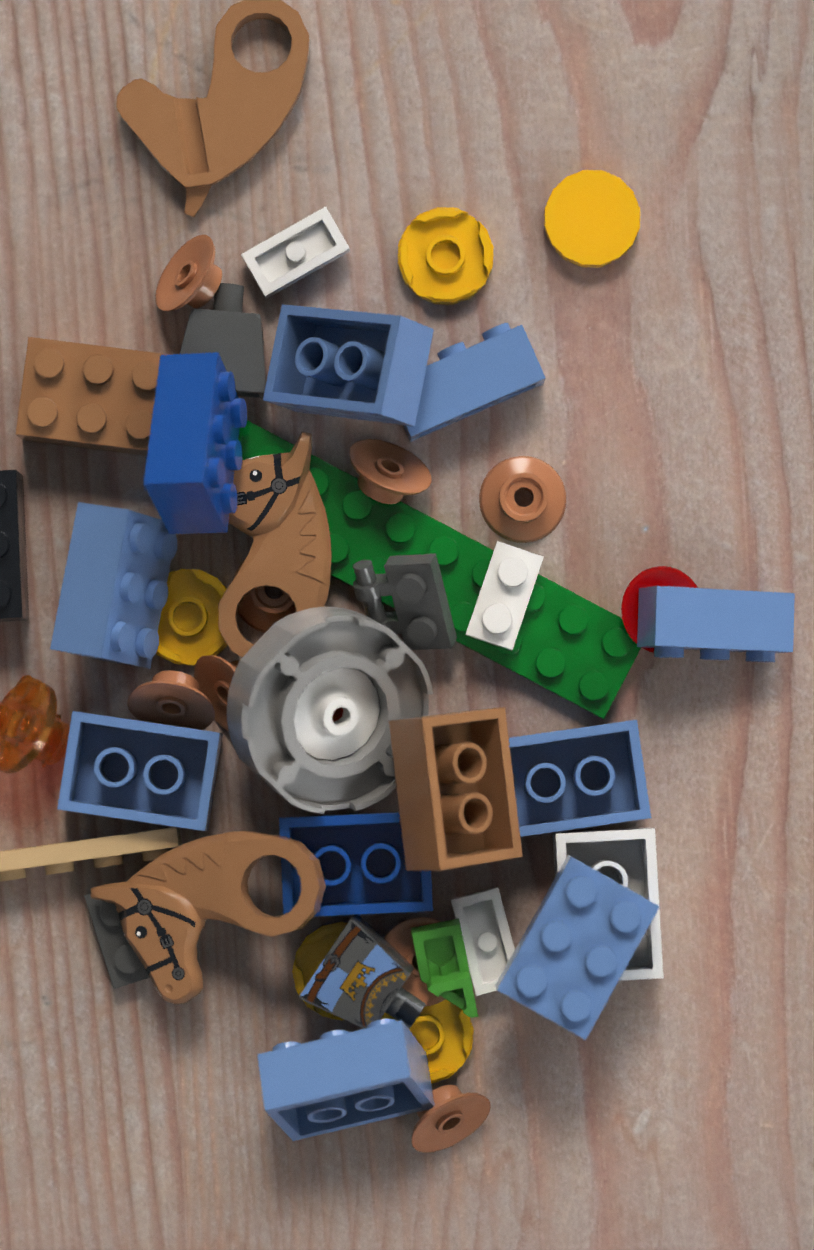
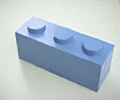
(476, 378)
(715, 622)

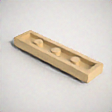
(103, 850)

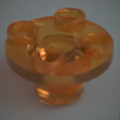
(31, 726)

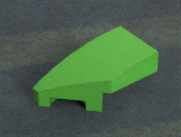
(444, 963)

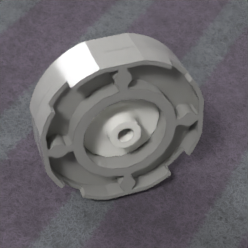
(318, 705)

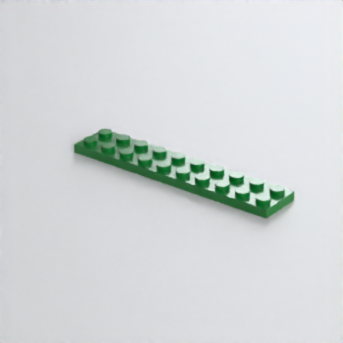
(563, 638)

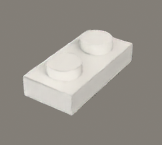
(295, 252)
(504, 595)
(485, 937)

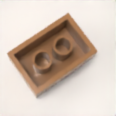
(87, 396)
(455, 789)

